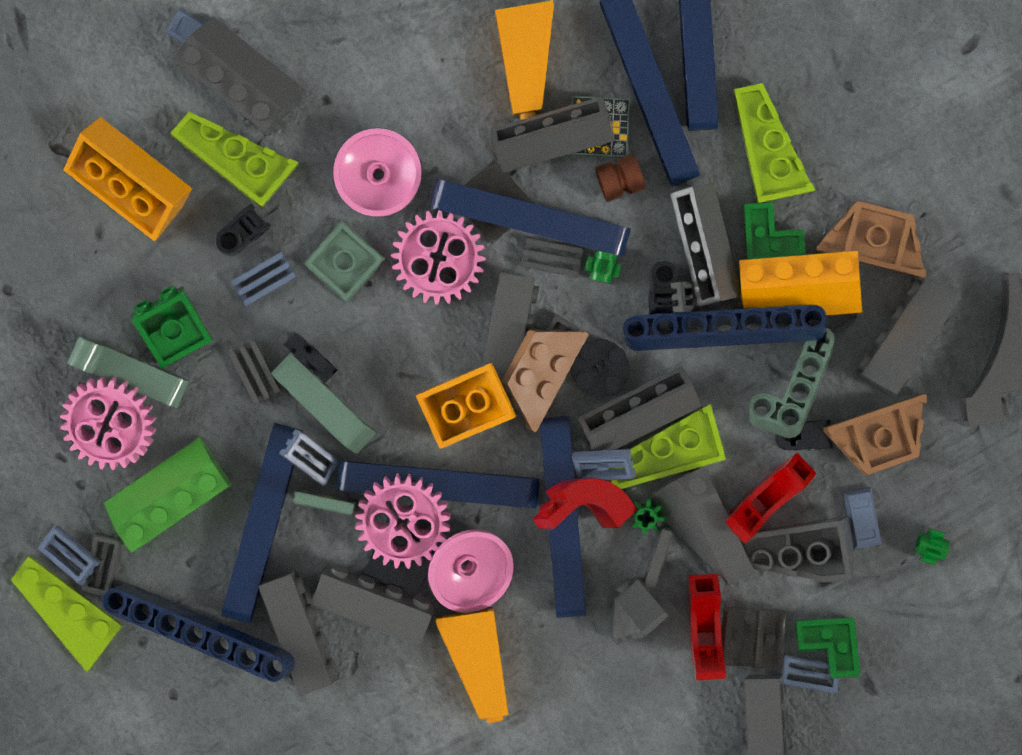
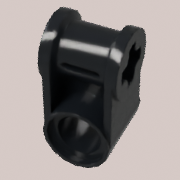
(242, 230)
(662, 291)
(810, 438)

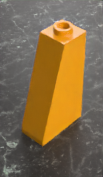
(525, 49)
(476, 655)

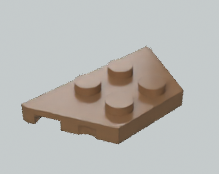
(880, 236)
(540, 371)
(881, 435)

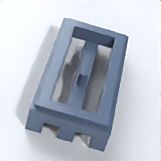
(243, 290)
(293, 446)
(602, 461)
(77, 547)
(804, 684)

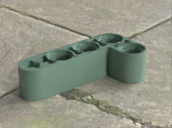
(109, 362)
(800, 381)
(323, 404)

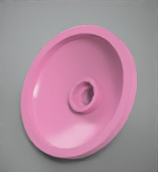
(362, 157)
(477, 583)

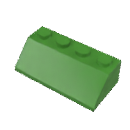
(166, 495)

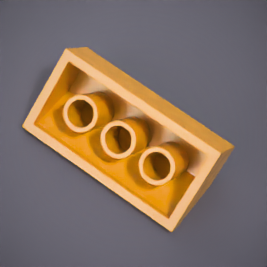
(126, 178)
(812, 279)

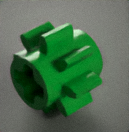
(603, 267)
(655, 516)
(932, 546)

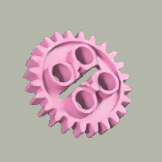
(412, 250)
(83, 411)
(424, 507)

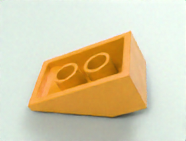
(465, 405)

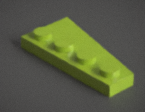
(769, 151)
(245, 165)
(676, 449)
(70, 614)

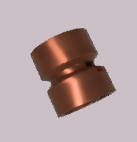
(620, 178)

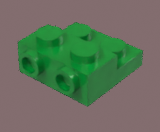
(170, 326)

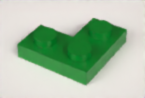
(761, 237)
(836, 637)

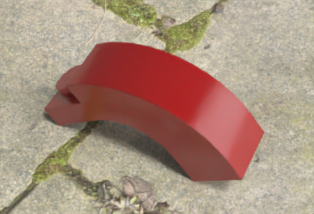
(769, 496)
(602, 498)
(705, 627)

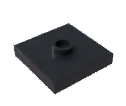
(406, 579)

